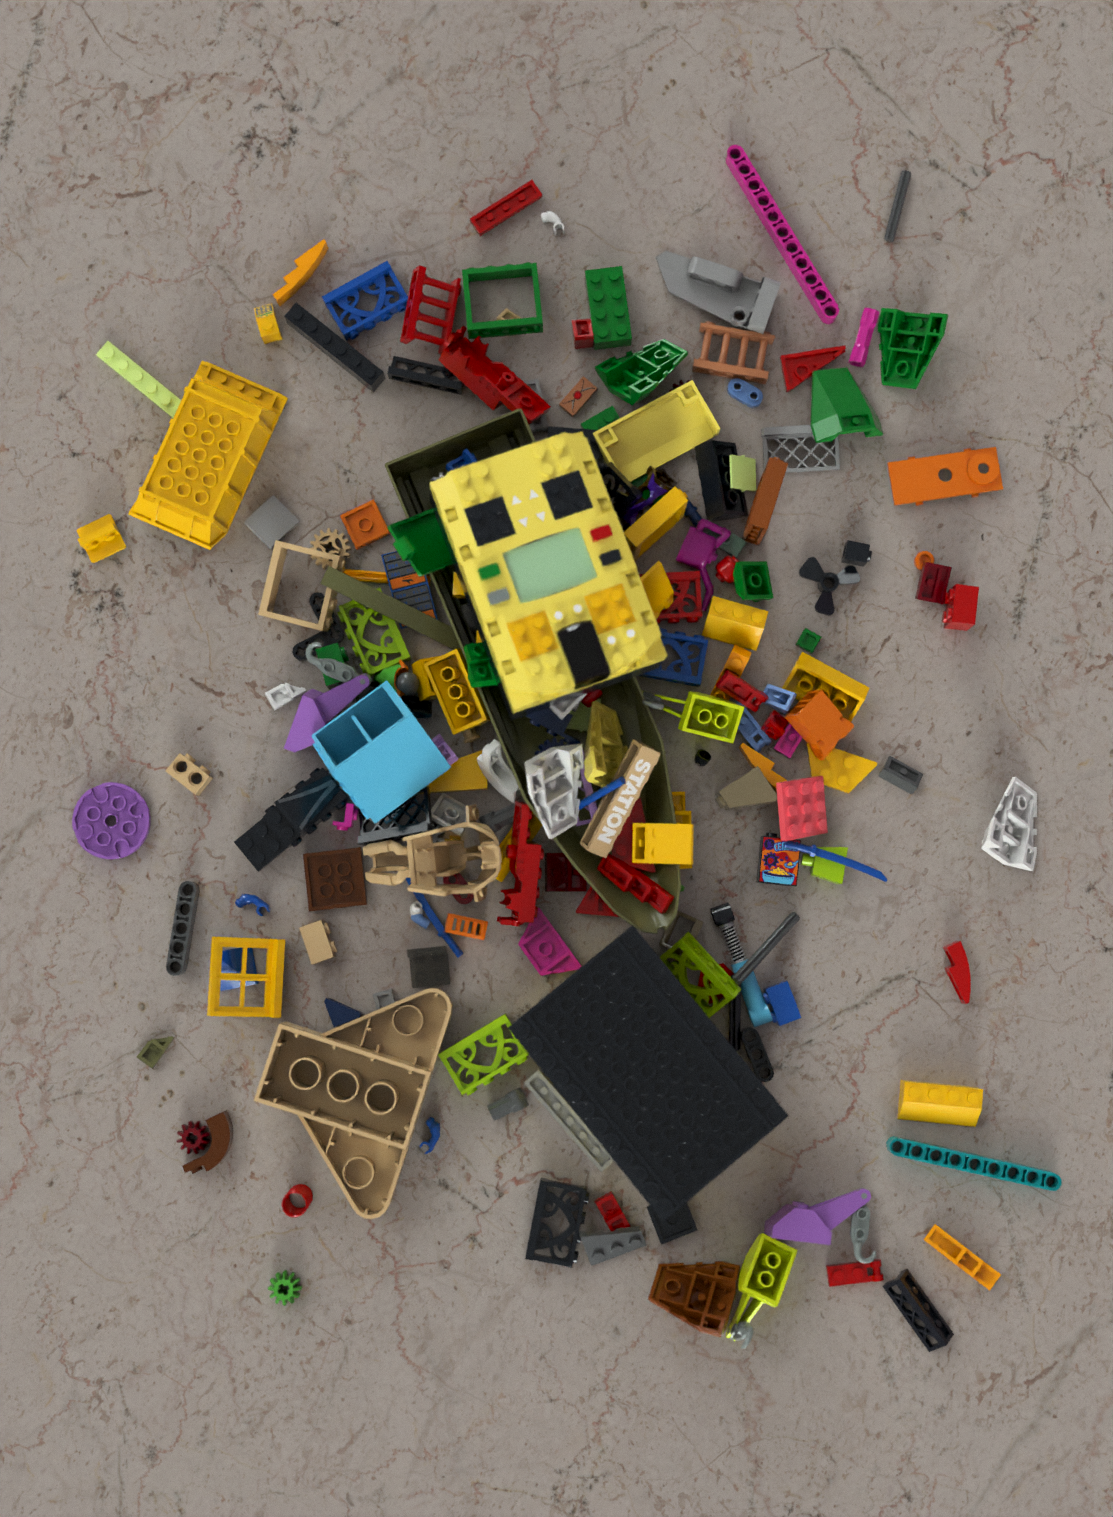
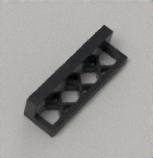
(426, 379)
(922, 1310)

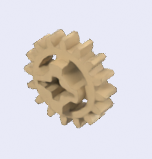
(332, 541)

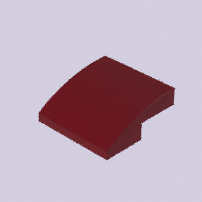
(562, 875)

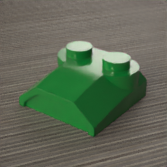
(752, 580)

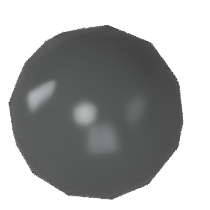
(407, 683)

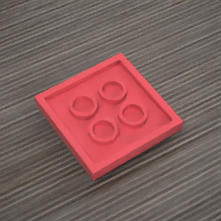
(801, 808)

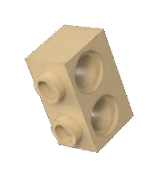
(187, 777)

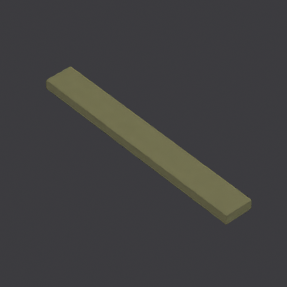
(390, 607)

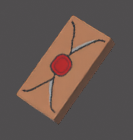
(578, 396)

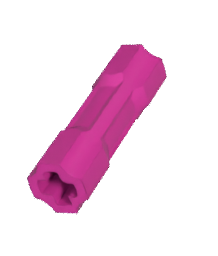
(864, 335)

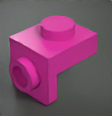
(351, 814)

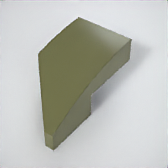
(154, 1051)

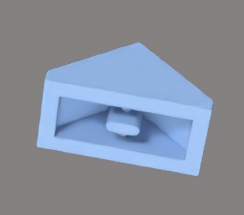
(779, 698)

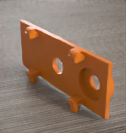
(918, 478)

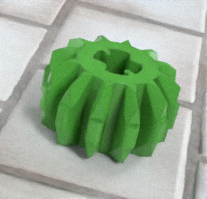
(285, 1280)

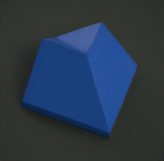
(232, 964)

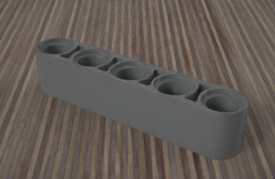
(176, 935)

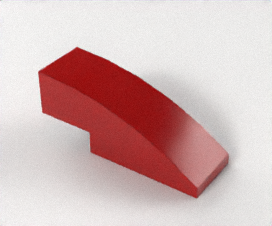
(959, 970)

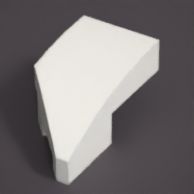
(283, 694)

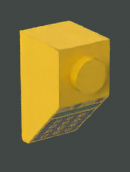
(267, 323)

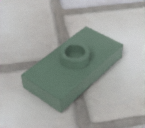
(732, 545)

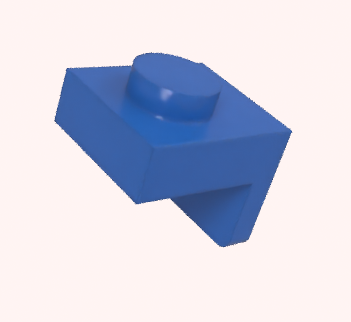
(466, 459)

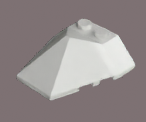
(554, 786)
(1011, 829)

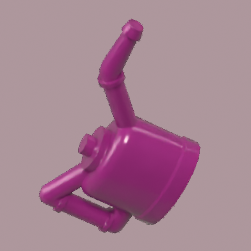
(700, 549)

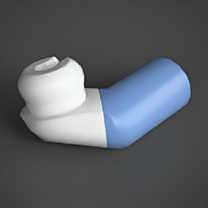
(417, 915)

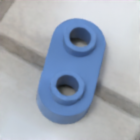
(743, 394)

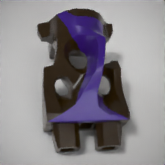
(658, 484)

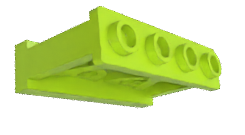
(395, 647)
(709, 967)
(457, 1053)

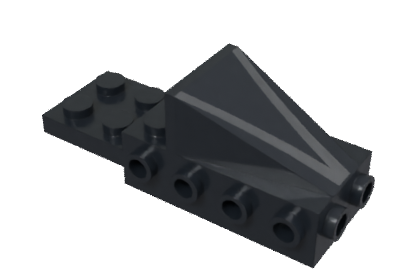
(292, 818)

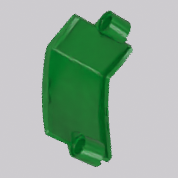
(421, 542)

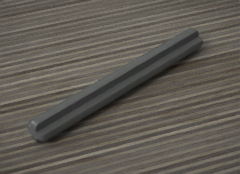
(766, 948)

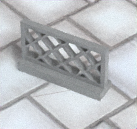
(795, 432)

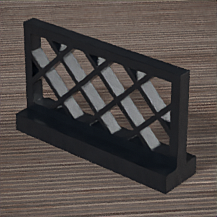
(397, 833)

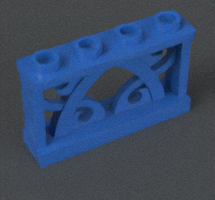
(371, 318)
(685, 675)

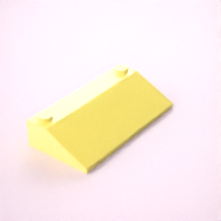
(657, 432)

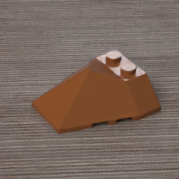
(697, 1293)

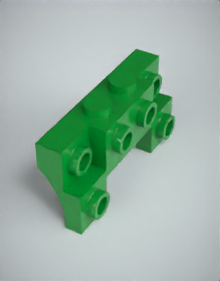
(479, 667)

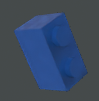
(782, 1003)

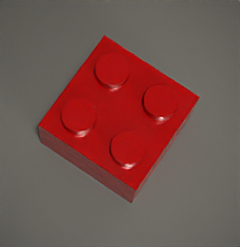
(960, 607)

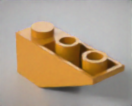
(736, 664)

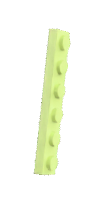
(139, 378)

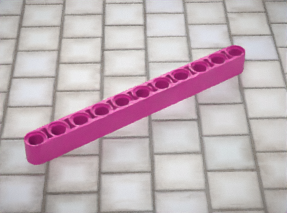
(781, 225)

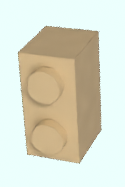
(318, 941)

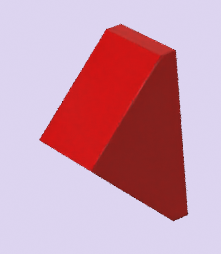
(582, 333)

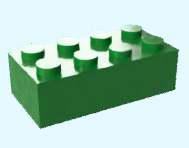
(608, 307)

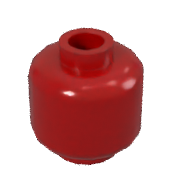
(725, 569)

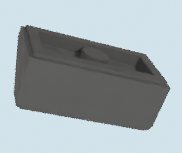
(901, 775)

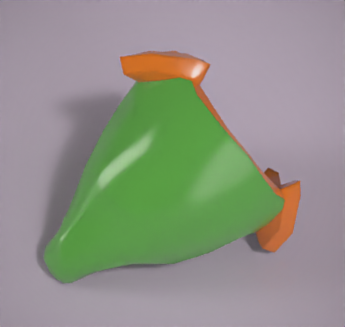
(391, 674)

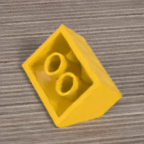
(734, 623)

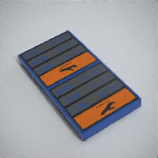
(407, 585)

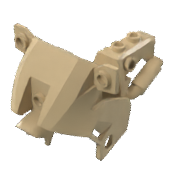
(427, 860)

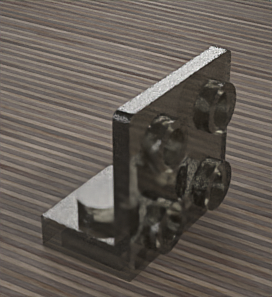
(429, 966)

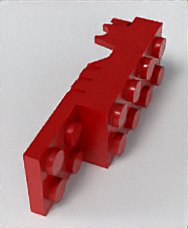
(489, 379)
(524, 866)

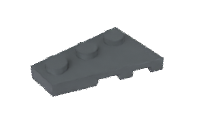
(607, 1245)

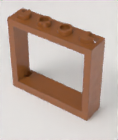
(764, 501)

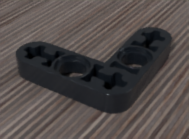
(325, 636)

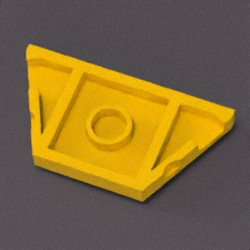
(840, 769)

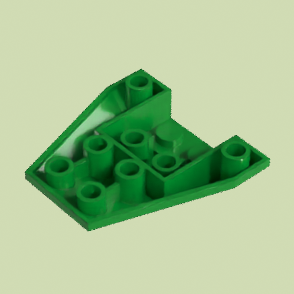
(840, 406)

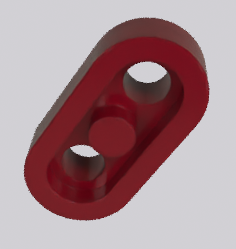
(460, 881)

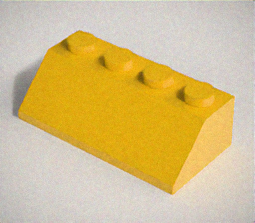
(841, 689)
(459, 701)
(939, 1103)

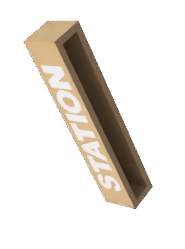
(617, 804)

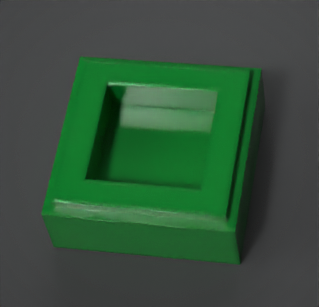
(808, 640)

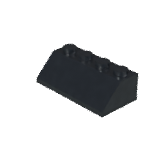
(714, 474)

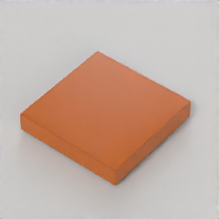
(365, 524)

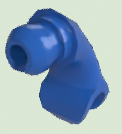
(249, 899)
(434, 1128)

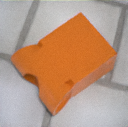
(819, 723)

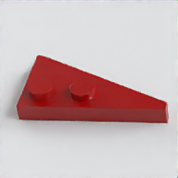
(799, 366)

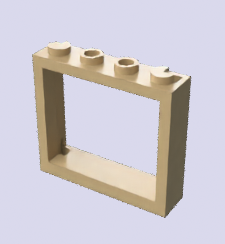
(273, 581)

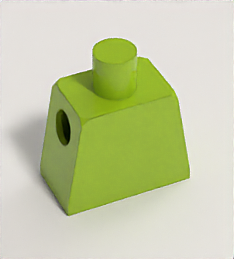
(826, 868)

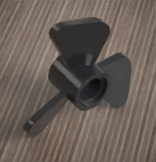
(812, 570)

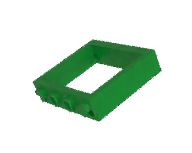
(502, 327)

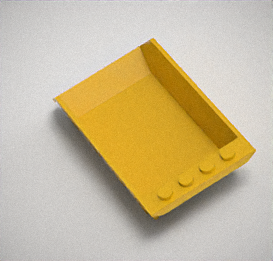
(208, 455)

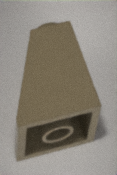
(746, 791)

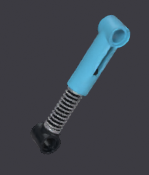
(756, 1006)

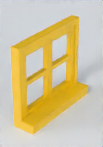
(273, 977)

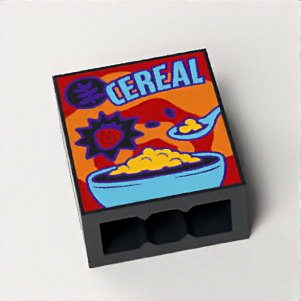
(776, 863)

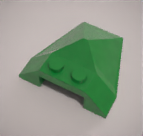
(908, 345)
(640, 372)

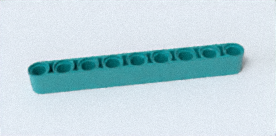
(982, 1167)

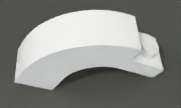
(497, 771)

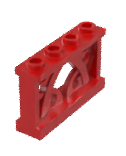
(683, 581)

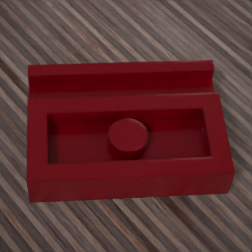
(933, 582)

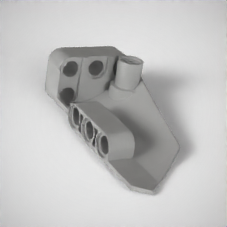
(719, 289)

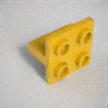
(101, 538)

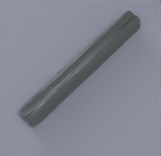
(897, 206)

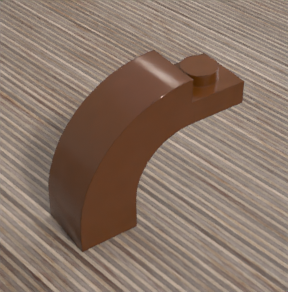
(222, 1137)

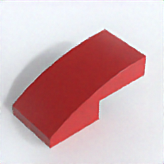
(611, 1212)

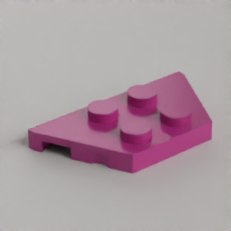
(546, 948)

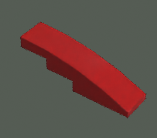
(635, 882)

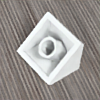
(449, 812)

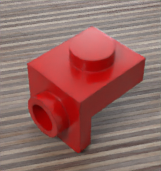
(774, 725)

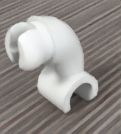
(553, 218)

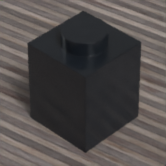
(856, 553)

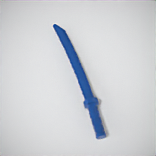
(812, 850)
(436, 922)

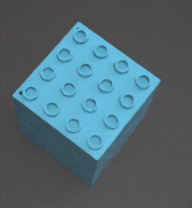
(379, 753)

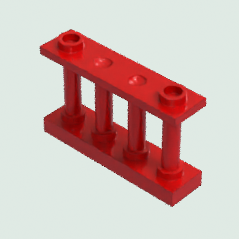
(413, 313)

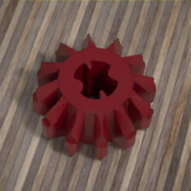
(190, 1143)

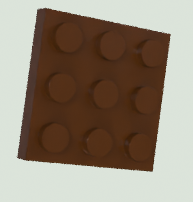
(335, 879)

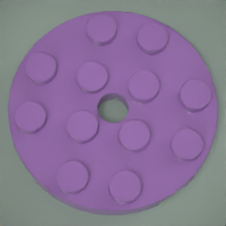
(91, 817)

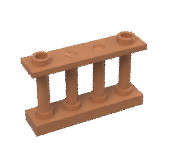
(721, 367)

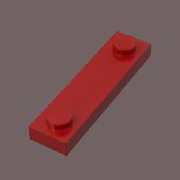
(506, 207)

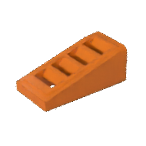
(481, 931)

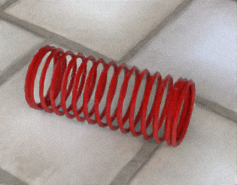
(291, 1210)

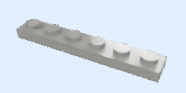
(568, 1119)

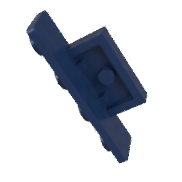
(554, 724)

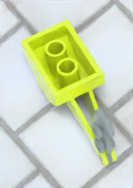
(702, 714)
(764, 1279)

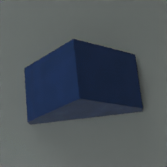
(340, 1013)

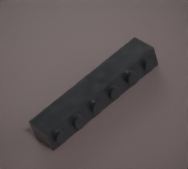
(334, 347)

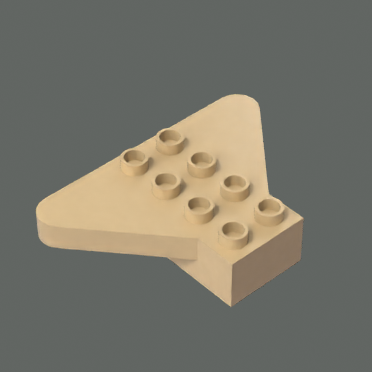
(360, 1090)

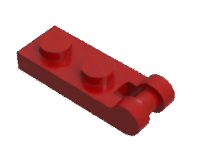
(741, 691)
(853, 1273)

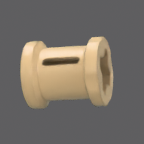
(470, 735)

